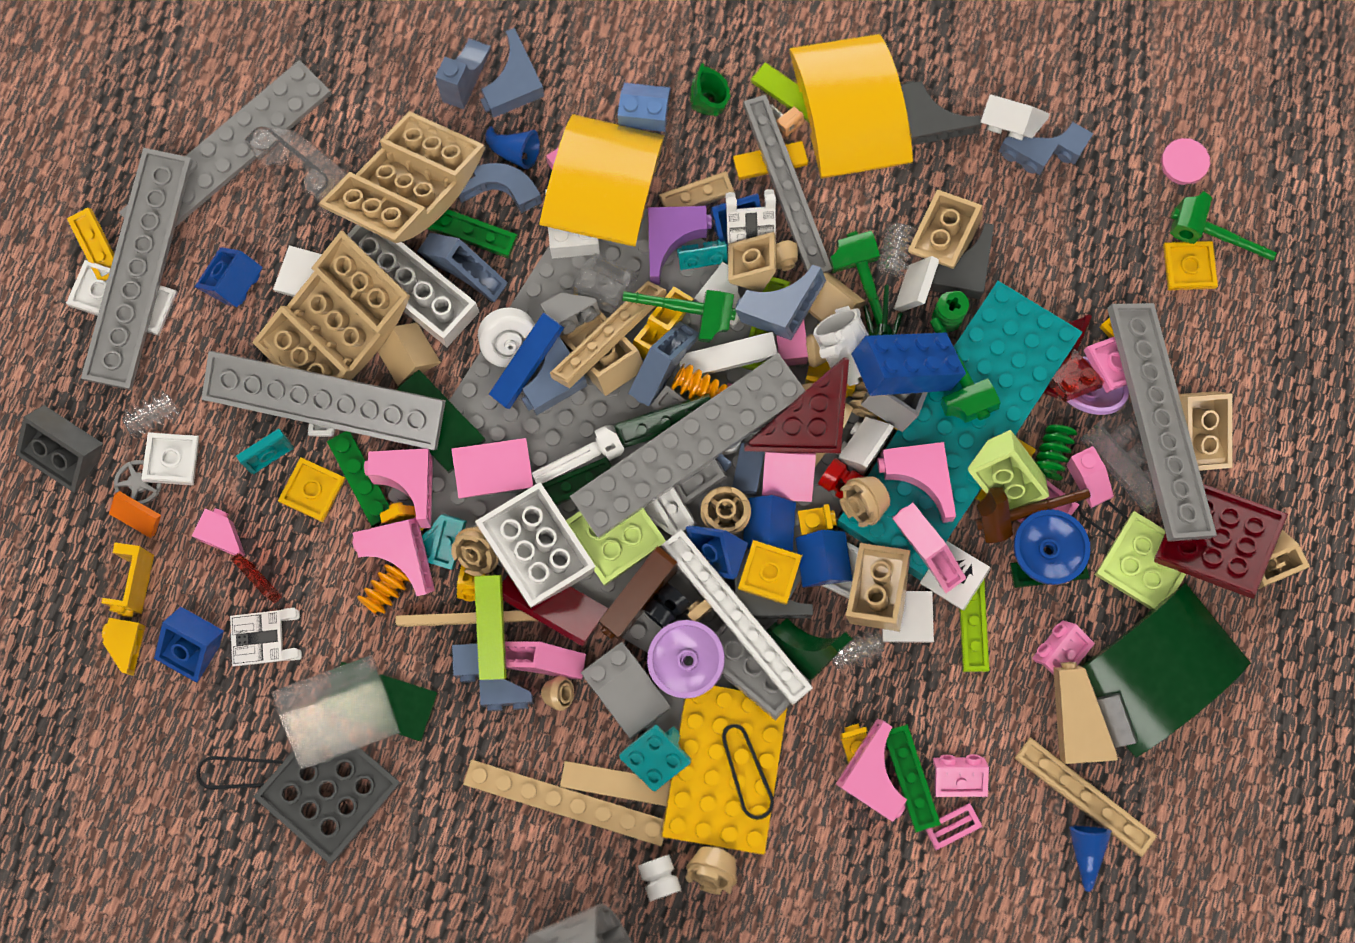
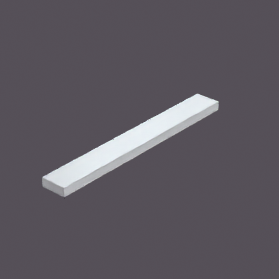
(737, 617)

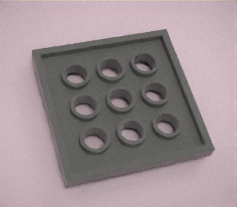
(347, 826)

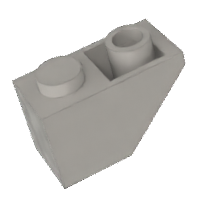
(571, 310)

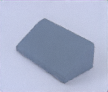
(748, 471)

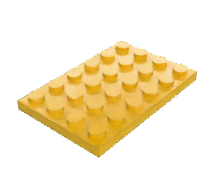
(703, 796)

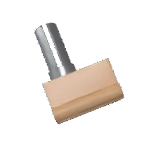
(789, 121)

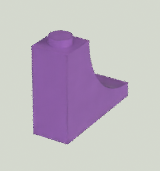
(672, 228)

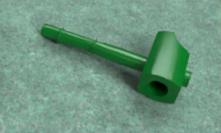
(1191, 222)
(858, 251)
(715, 310)
(974, 399)

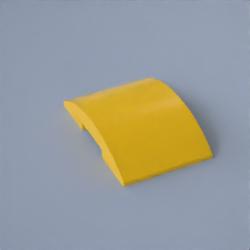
(853, 105)
(601, 180)

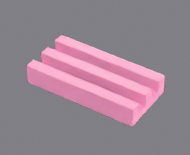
(933, 836)

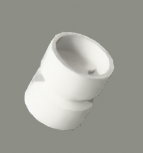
(659, 878)

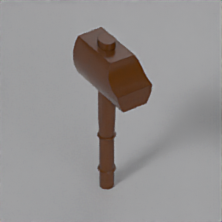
(996, 517)

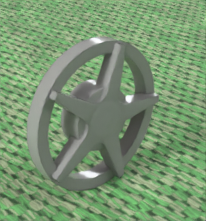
(135, 483)

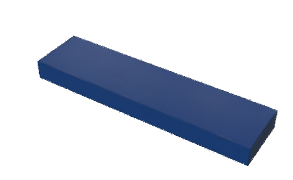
(526, 360)

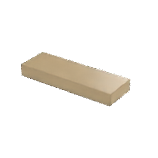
(699, 192)

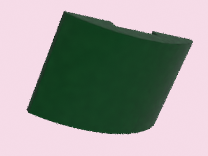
(1167, 667)

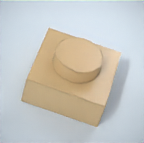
(698, 610)

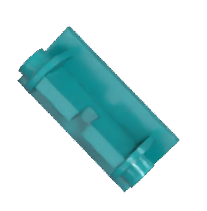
(711, 254)

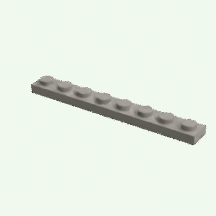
(786, 183)

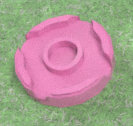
(1185, 161)

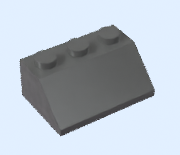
(57, 447)

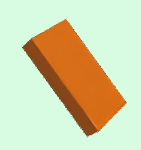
(134, 514)

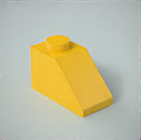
(123, 643)

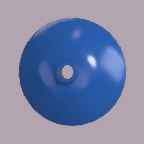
(1063, 536)

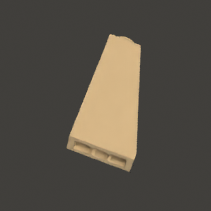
(1080, 723)

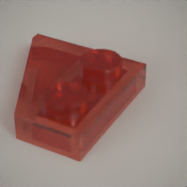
(1075, 378)

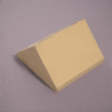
(752, 261)
(832, 297)
(407, 352)

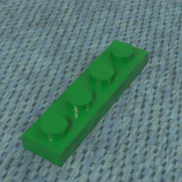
(475, 233)
(352, 464)
(911, 779)

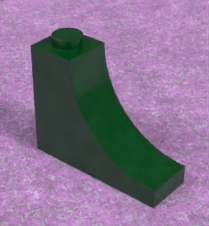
(804, 650)

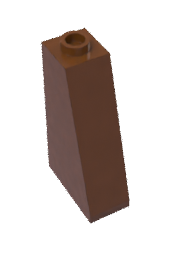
(640, 590)

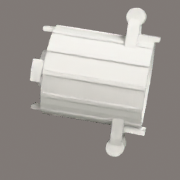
(839, 337)

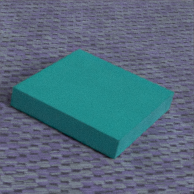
(265, 451)

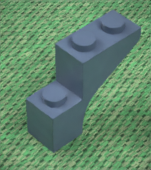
(1036, 152)
(492, 692)

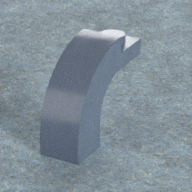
(506, 179)

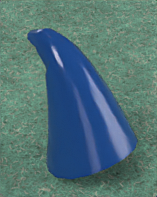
(514, 145)
(1089, 849)

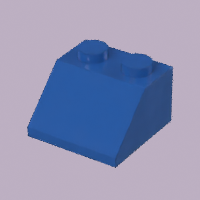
(229, 276)
(187, 643)

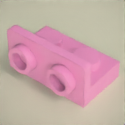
(1064, 644)
(961, 776)

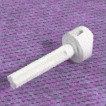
(606, 443)

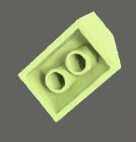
(1008, 465)

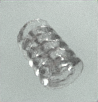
(895, 249)
(149, 414)
(860, 649)

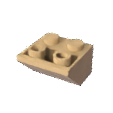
(1285, 561)

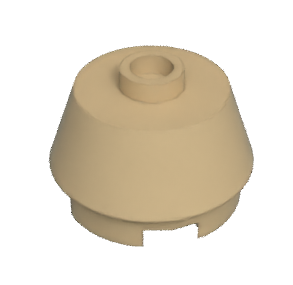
(865, 500)
(726, 509)
(474, 552)
(713, 870)

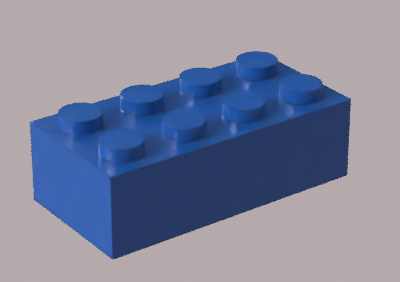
(908, 363)

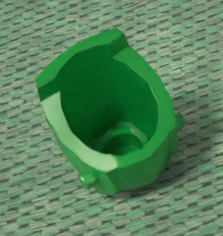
(712, 84)

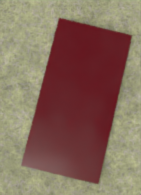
(566, 612)

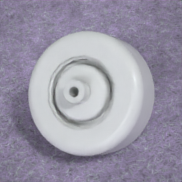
(503, 334)

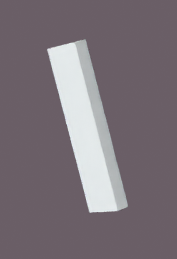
(732, 354)

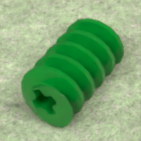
(951, 310)
(1053, 448)

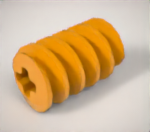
(695, 384)
(384, 589)

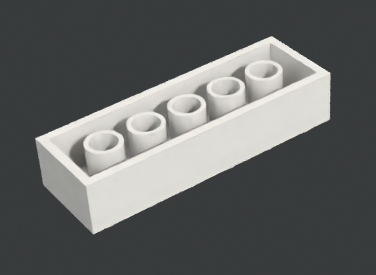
(433, 299)

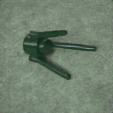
(883, 328)

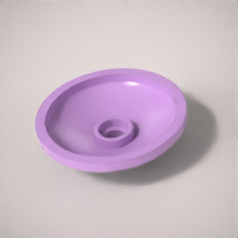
(1100, 402)
(668, 657)

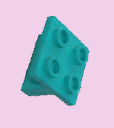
(656, 756)

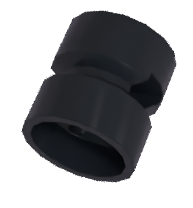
(660, 613)

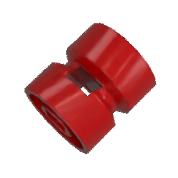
(834, 473)

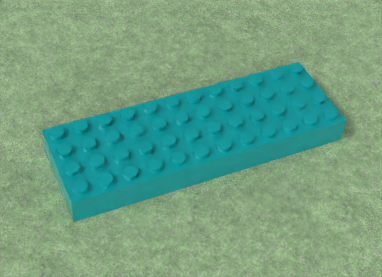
(1019, 352)

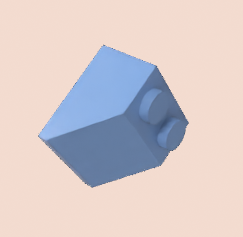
(644, 107)

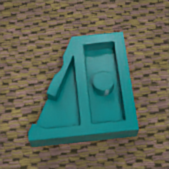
(439, 540)

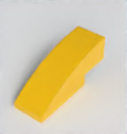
(659, 323)

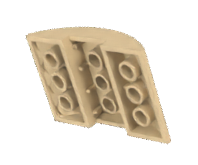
(407, 180)
(336, 315)

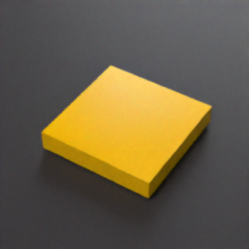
(1190, 265)
(311, 489)
(769, 572)

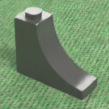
(931, 122)
(970, 271)
(767, 609)

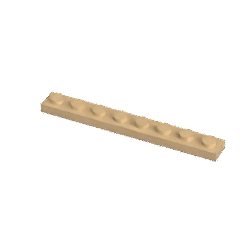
(565, 802)

